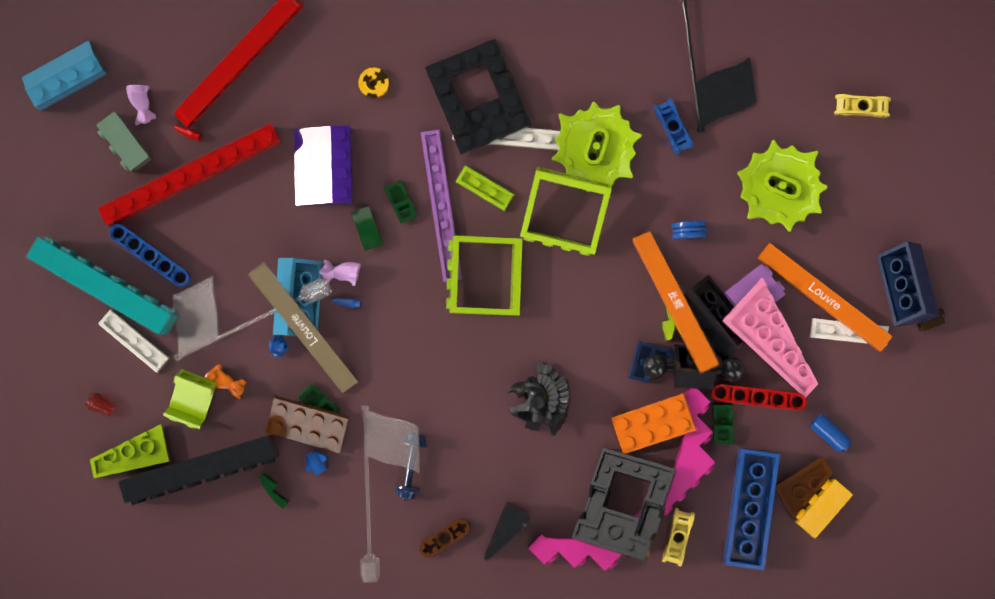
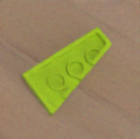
(139, 452)

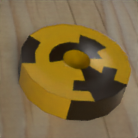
(373, 91)

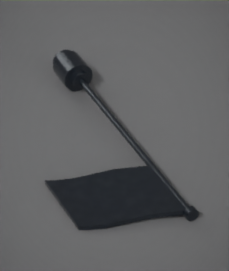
(721, 91)

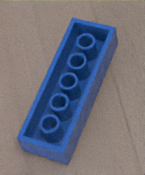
(751, 509)

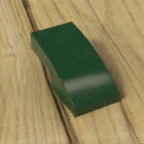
(400, 201)
(366, 228)
(313, 396)
(722, 423)
(270, 486)

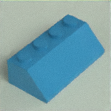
(63, 76)
(294, 274)

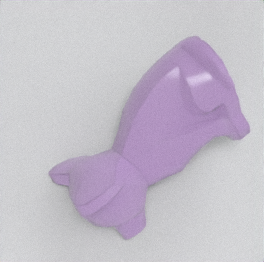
(138, 98)
(344, 272)

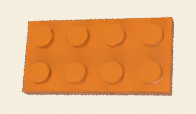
(653, 423)

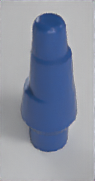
(348, 302)

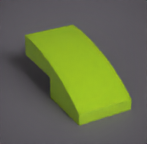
(668, 327)

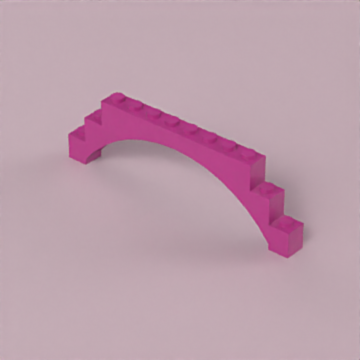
(690, 466)

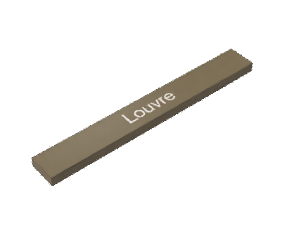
(303, 327)

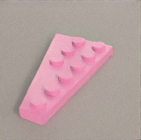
(767, 333)

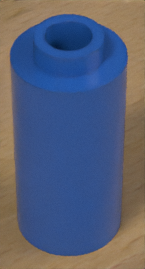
(830, 433)

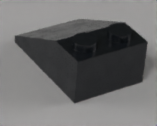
(508, 526)

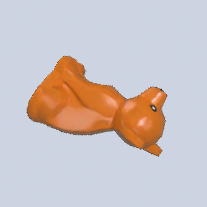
(225, 381)

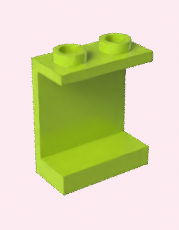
(190, 399)

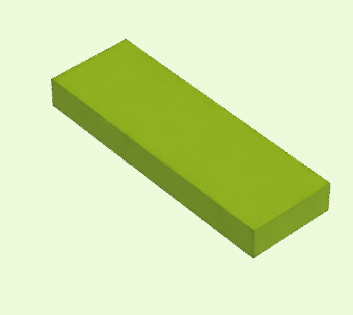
(485, 188)

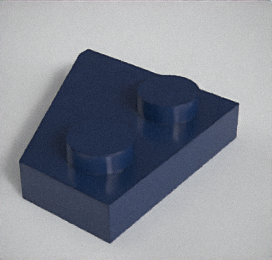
(641, 352)

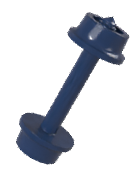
(406, 491)

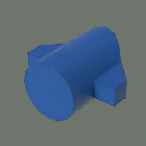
(316, 462)

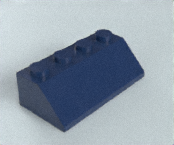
(907, 284)

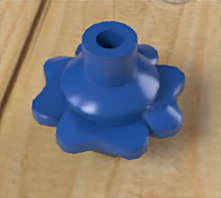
(278, 346)

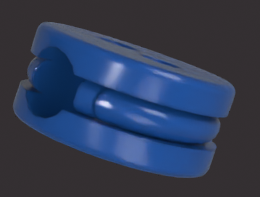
(689, 230)

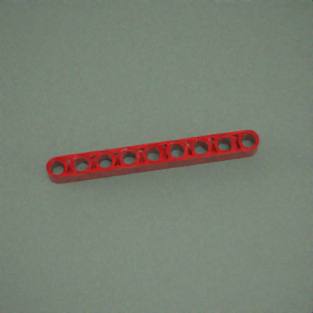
(237, 61)

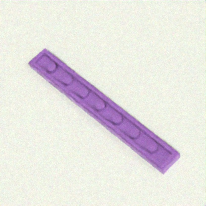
(439, 197)

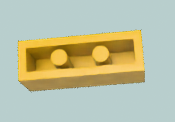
(823, 507)

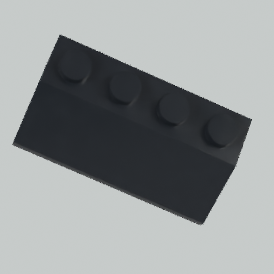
(710, 309)

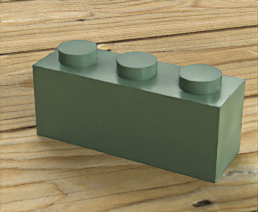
(123, 142)

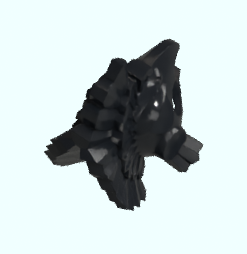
(546, 399)

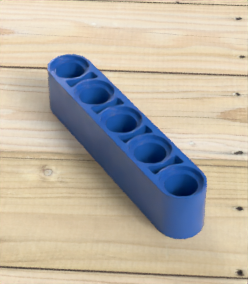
(141, 253)

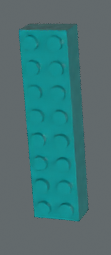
(100, 285)

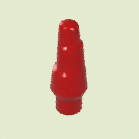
(189, 133)

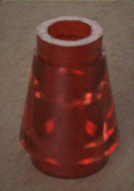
(99, 404)

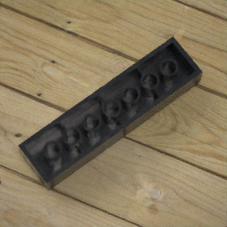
(192, 471)

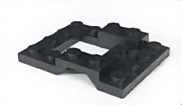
(487, 121)
(617, 530)

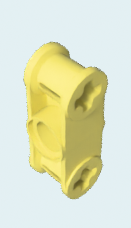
(876, 106)
(682, 526)

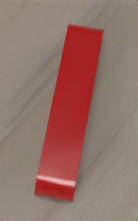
(767, 400)

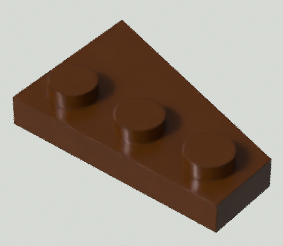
(801, 485)

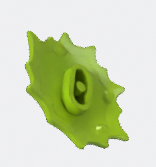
(612, 153)
(787, 169)

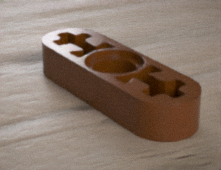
(429, 541)

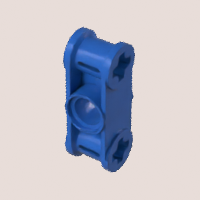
(668, 116)

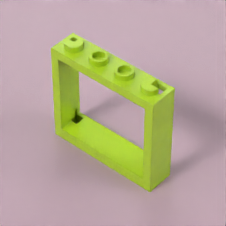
(573, 181)
(452, 282)

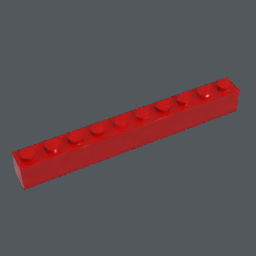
(189, 175)

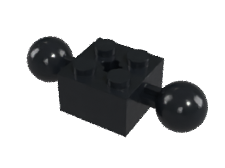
(687, 373)

